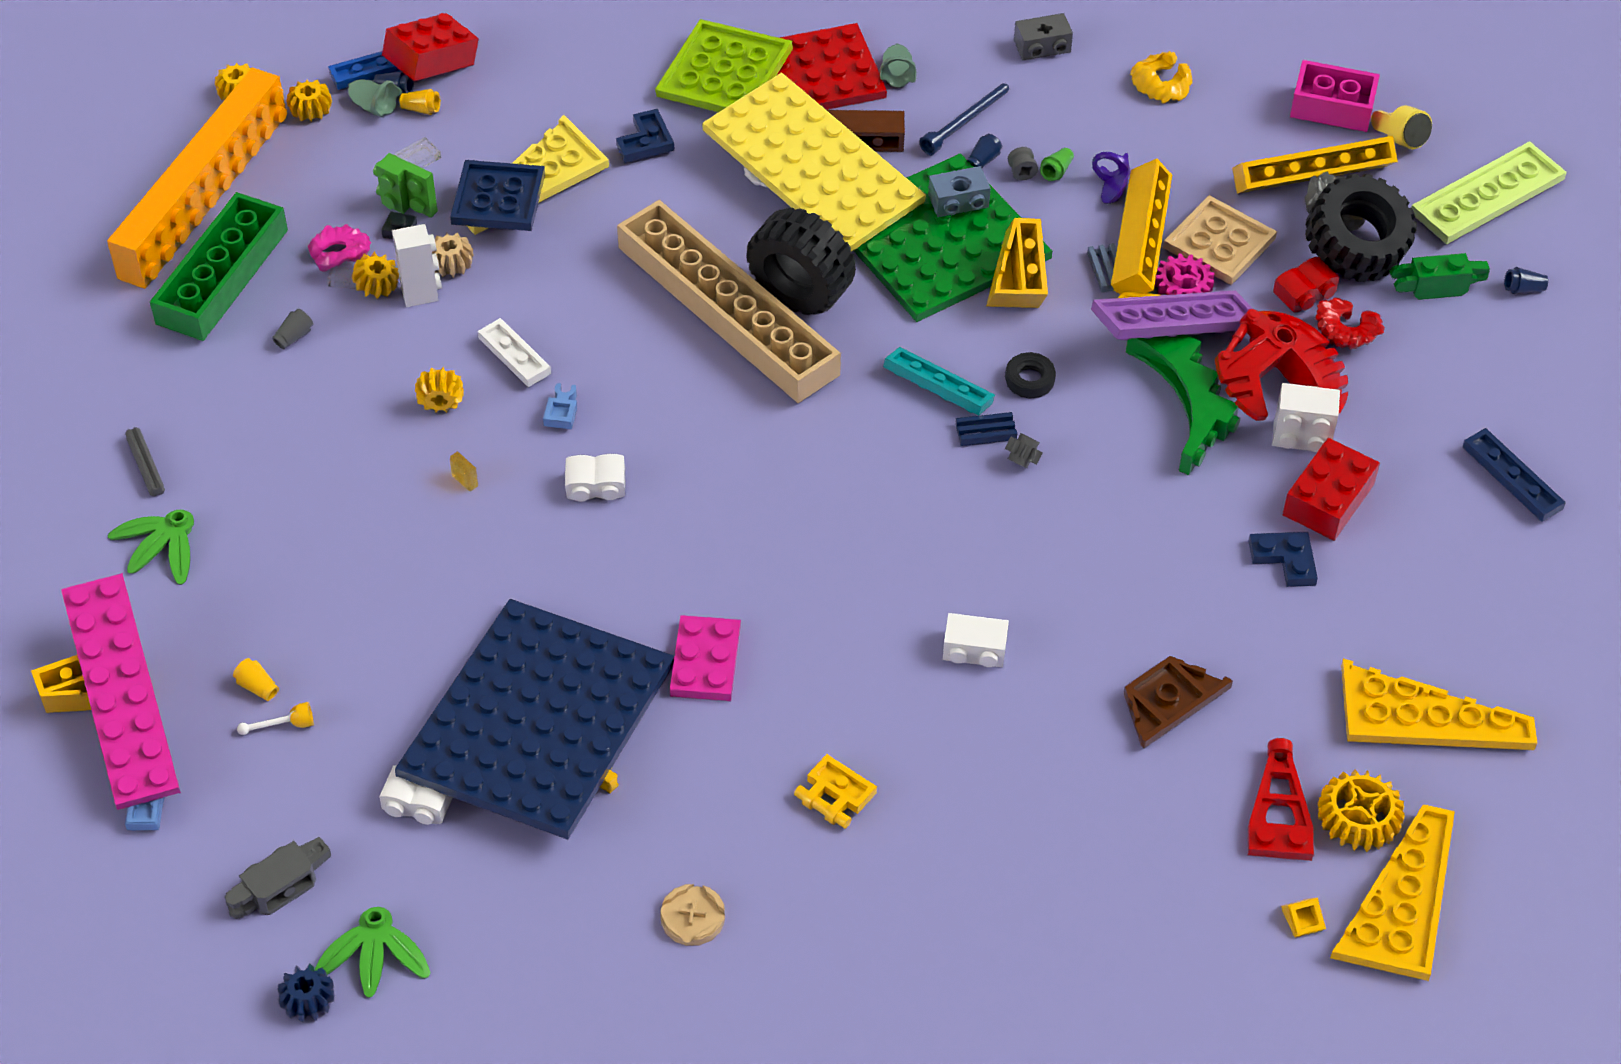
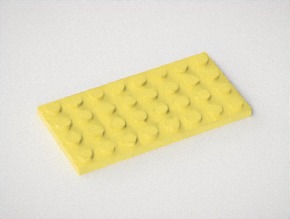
(813, 160)

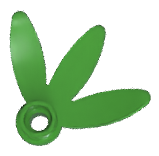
(171, 528)
(373, 937)

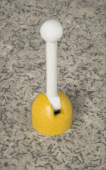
(299, 716)

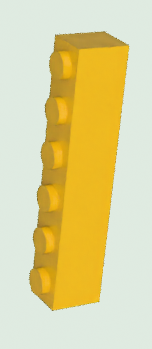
(1303, 165)
(1142, 228)

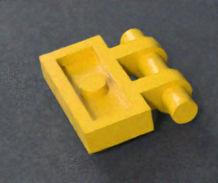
(841, 784)

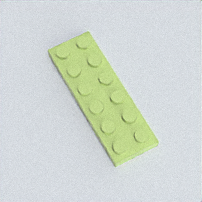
(1488, 192)

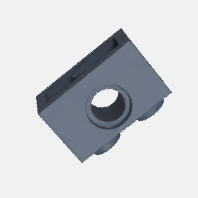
(959, 191)

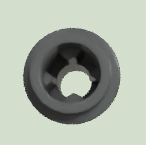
(293, 328)

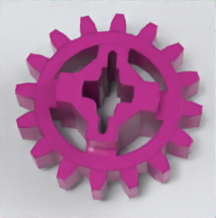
(1183, 276)

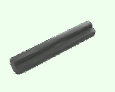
(144, 461)

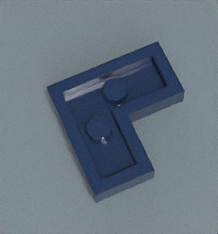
(650, 140)
(1291, 550)

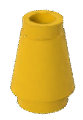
(421, 101)
(255, 679)

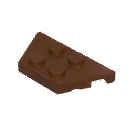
(1170, 696)

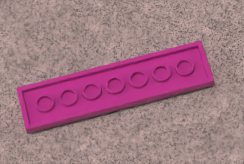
(120, 692)

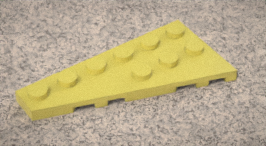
(566, 158)

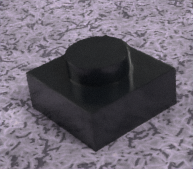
(397, 221)

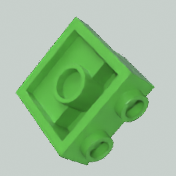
(405, 186)

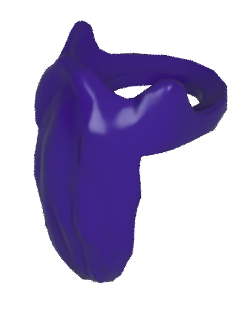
(1115, 181)

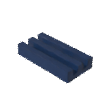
(985, 425)

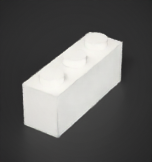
(417, 265)

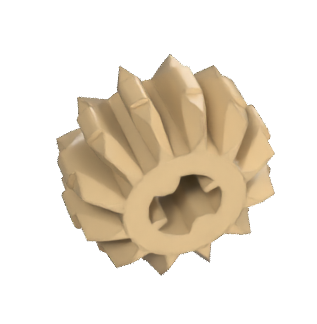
(453, 254)

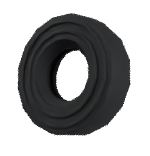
(1031, 361)

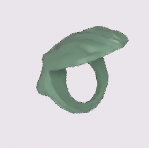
(898, 66)
(374, 97)

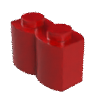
(1306, 284)

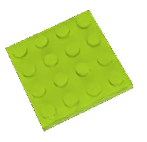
(721, 65)

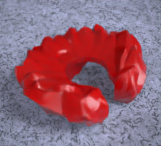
(1343, 336)

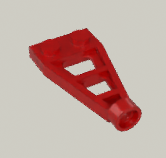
(1280, 839)

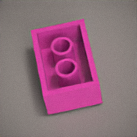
(1334, 95)

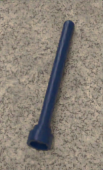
(933, 141)

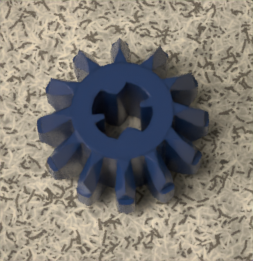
(295, 997)

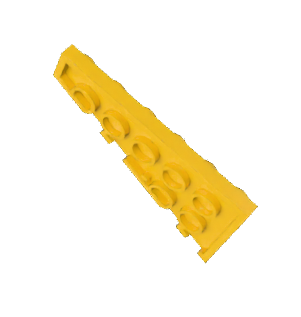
(1420, 714)
(1402, 909)

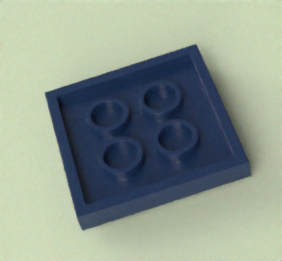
(497, 195)

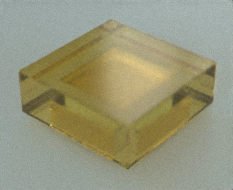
(463, 471)

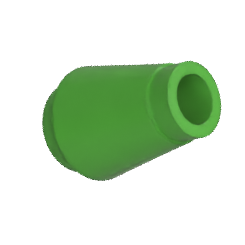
(1056, 164)

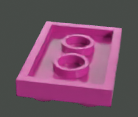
(705, 658)

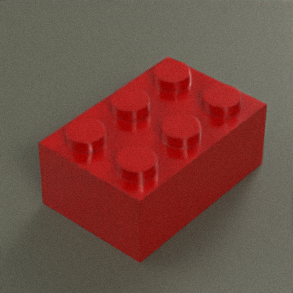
(430, 46)
(1331, 488)

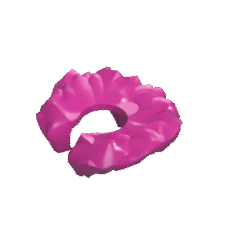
(355, 242)

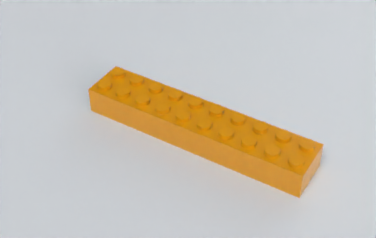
(197, 178)

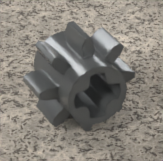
(1023, 450)

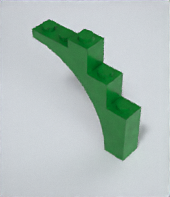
(1197, 387)

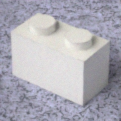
(975, 640)

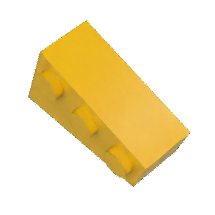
(1021, 267)
(62, 686)

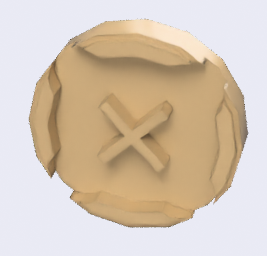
(692, 914)

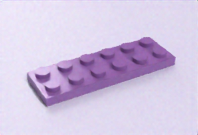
(1171, 314)

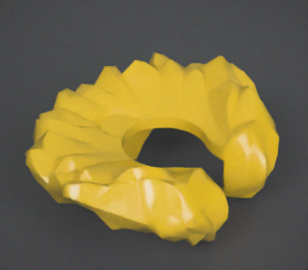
(1149, 83)

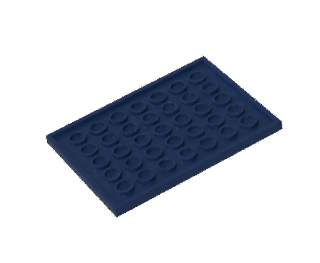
(536, 718)

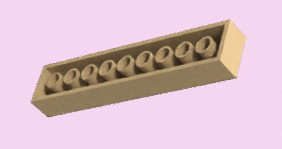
(729, 301)

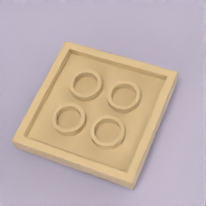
(1221, 238)

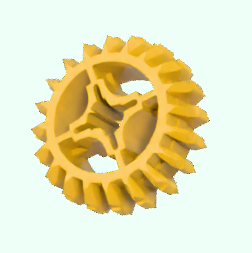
(1357, 819)

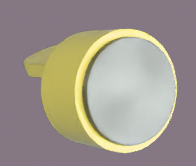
(1406, 124)

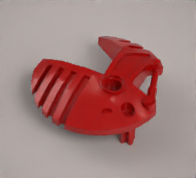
(1280, 343)

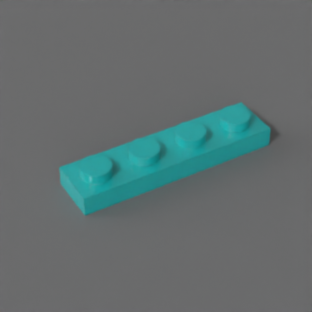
(939, 381)

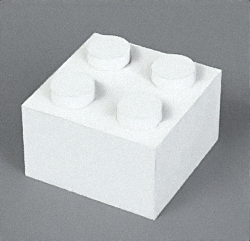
(1305, 417)

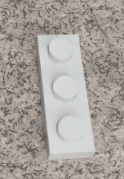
(514, 352)

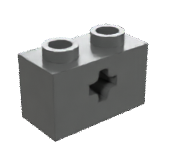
(1043, 36)

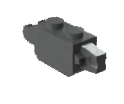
(277, 879)

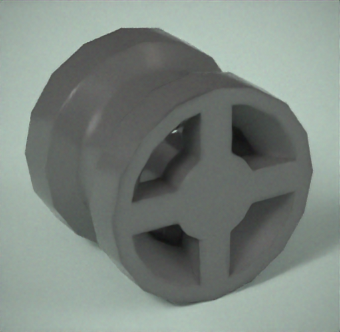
(1022, 163)

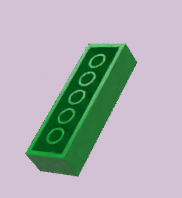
(219, 266)

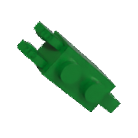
(1439, 275)

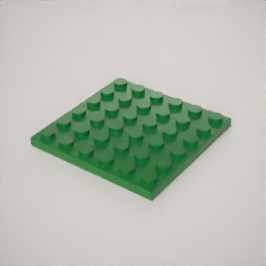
(939, 259)

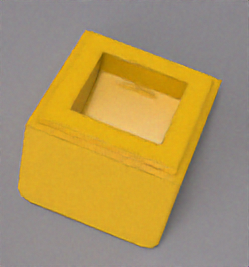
(1304, 916)

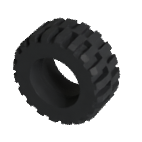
(1376, 204)
(801, 260)

